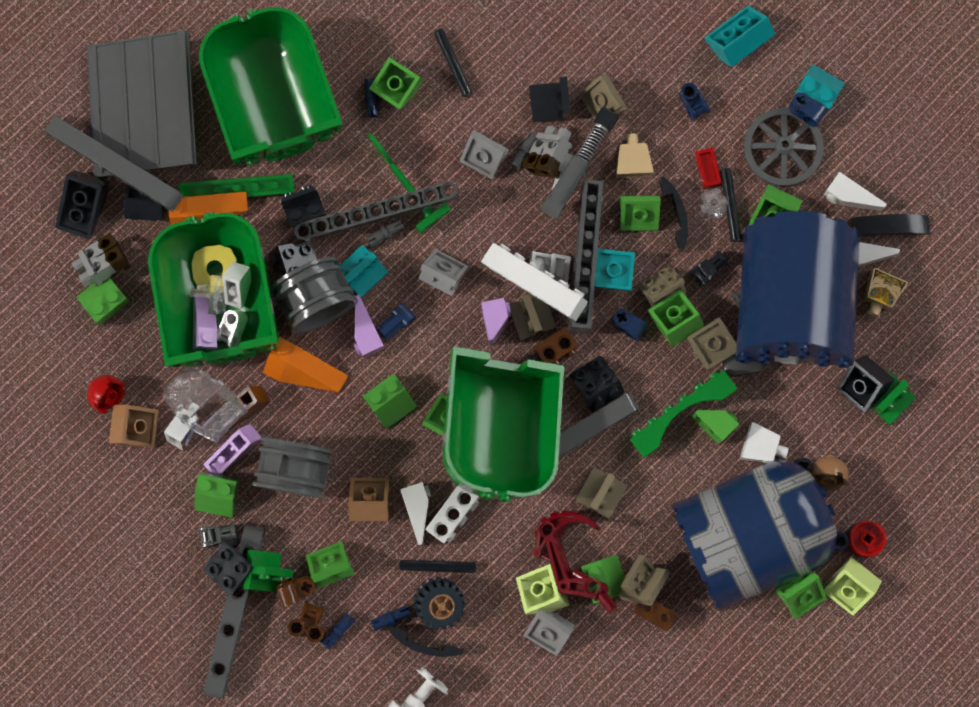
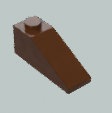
(255, 399)

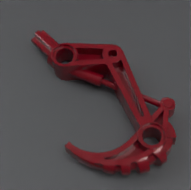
(564, 576)

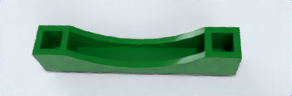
(715, 389)

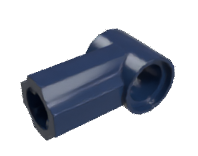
(399, 319)

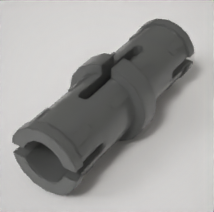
(523, 151)
(385, 233)

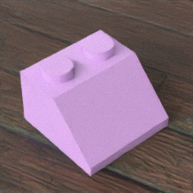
(495, 317)

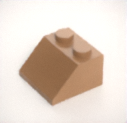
(133, 426)
(369, 499)

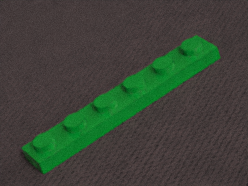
(252, 185)

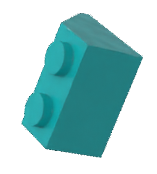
(820, 86)

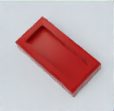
(708, 168)

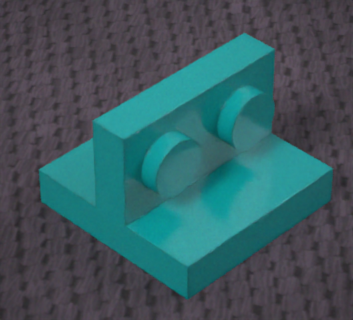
(614, 270)
(363, 271)

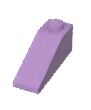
(204, 326)
(366, 336)
(232, 450)

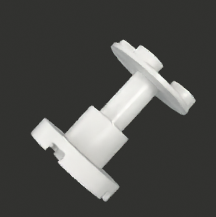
(423, 692)

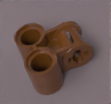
(292, 590)
(309, 622)

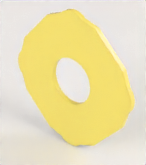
(207, 254)

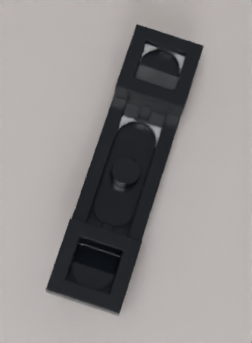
(668, 191)
(891, 224)
(401, 636)

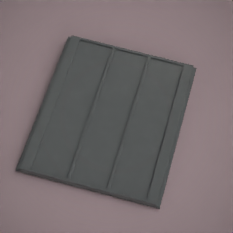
(143, 100)

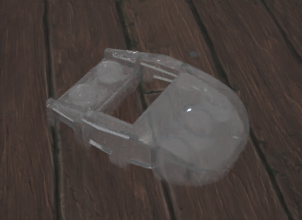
(192, 391)

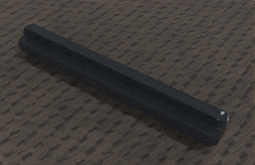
(453, 62)
(732, 214)
(437, 566)

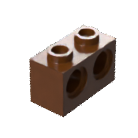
(552, 344)
(656, 614)

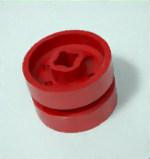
(871, 530)

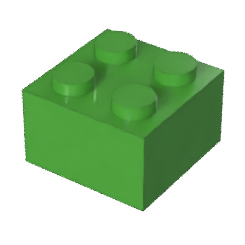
(676, 318)

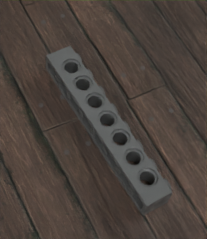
(586, 250)

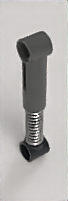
(578, 164)

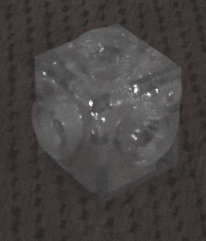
(710, 198)

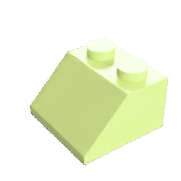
(852, 586)
(540, 591)

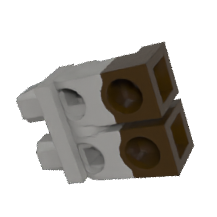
(548, 152)
(100, 260)

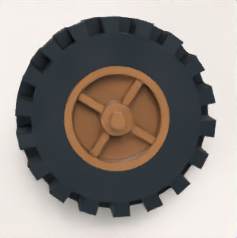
(439, 603)

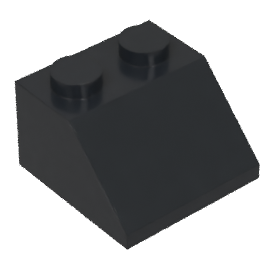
(139, 206)
(865, 383)

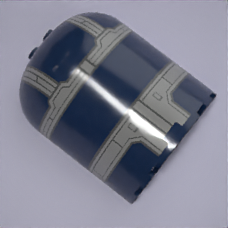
(757, 530)

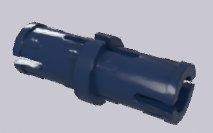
(371, 99)
(390, 618)
(338, 631)

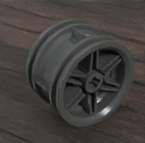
(314, 295)
(293, 467)

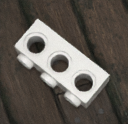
(442, 518)

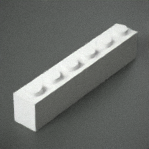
(534, 281)

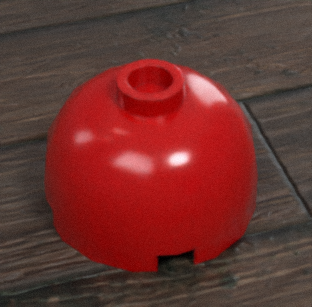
(105, 392)

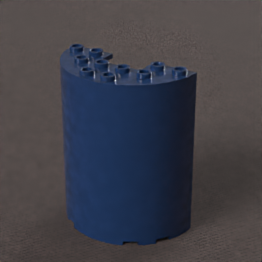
(798, 289)

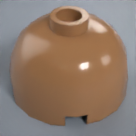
(830, 472)

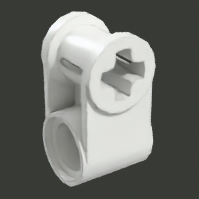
(231, 331)

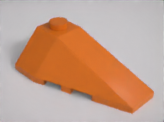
(200, 204)
(296, 366)

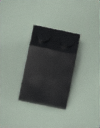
(81, 203)

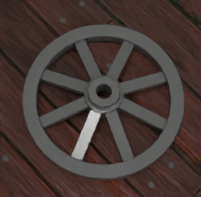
(782, 151)

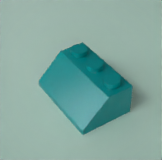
(740, 35)

